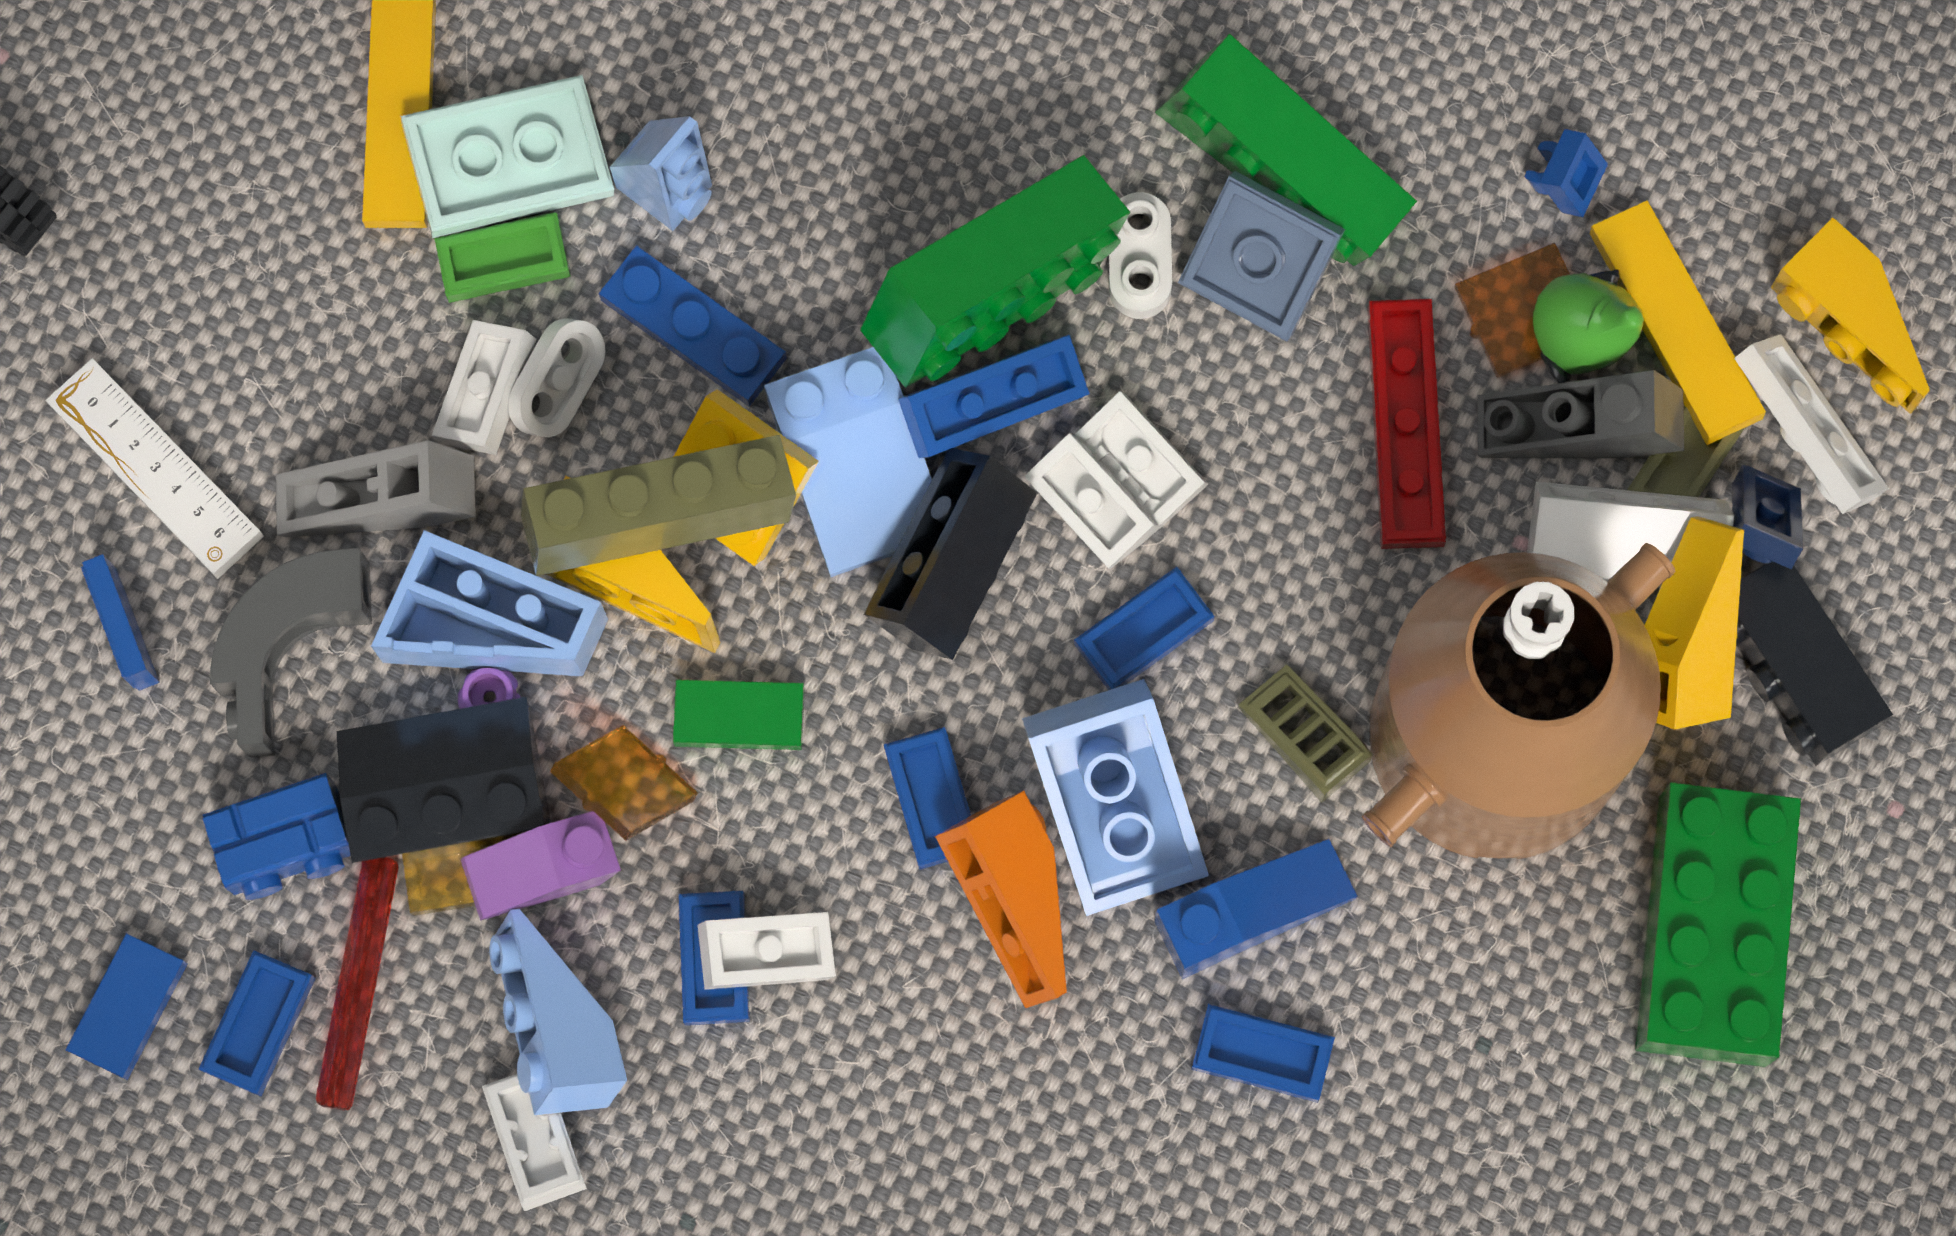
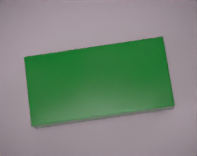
(738, 714)

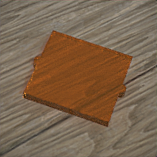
(1503, 305)
(624, 782)

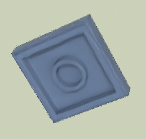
(1261, 255)

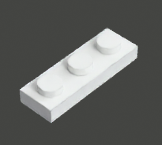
(1811, 424)

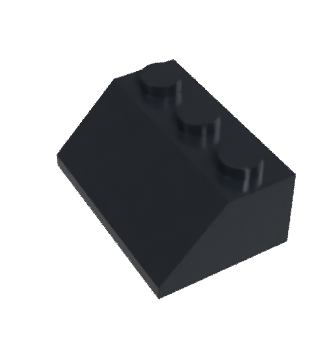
(440, 779)

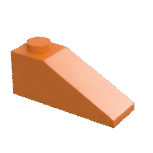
(1013, 889)

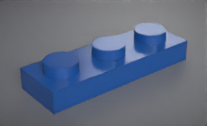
(692, 326)
(993, 396)

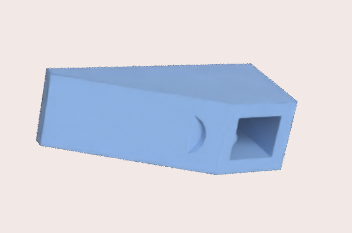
(665, 170)
(561, 1031)

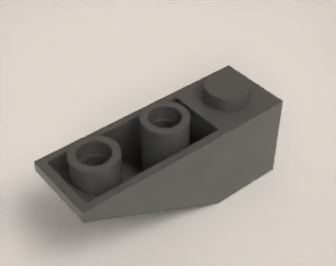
(1584, 419)

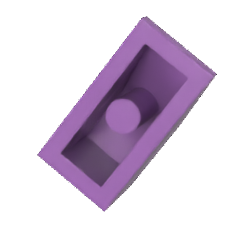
(541, 865)

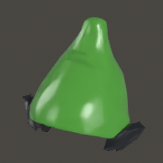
(1585, 323)

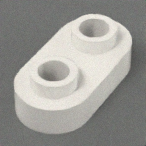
(1142, 252)
(556, 380)

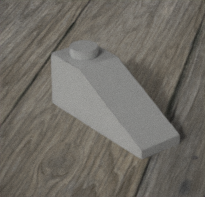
(377, 492)

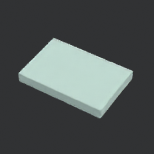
(507, 156)

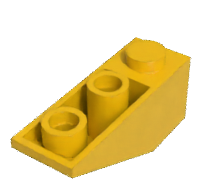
(1851, 303)
(1697, 625)

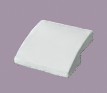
(1116, 480)

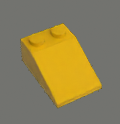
(649, 590)

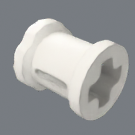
(1558, 614)

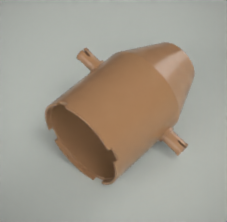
(1473, 769)

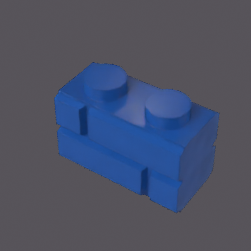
(279, 837)

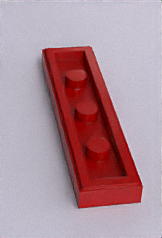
(1406, 424)

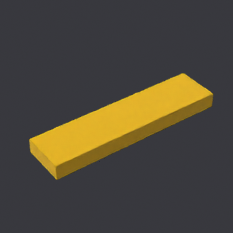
(397, 86)
(1678, 323)

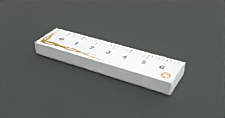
(155, 468)

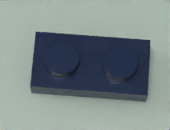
(1769, 515)

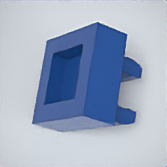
(1571, 172)

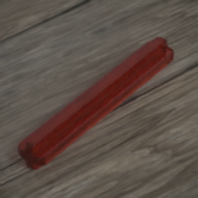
(357, 984)

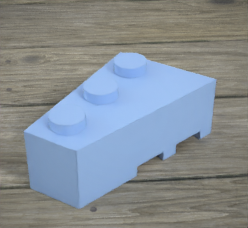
(485, 614)

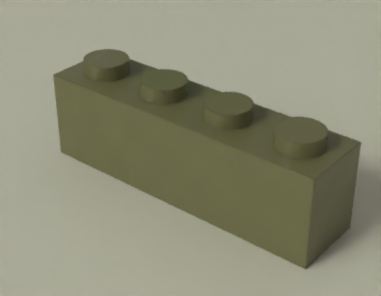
(657, 505)

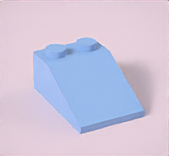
(867, 460)
(1115, 796)

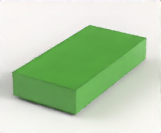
(502, 257)

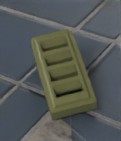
(1323, 783)

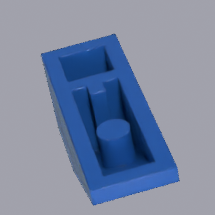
(1252, 907)

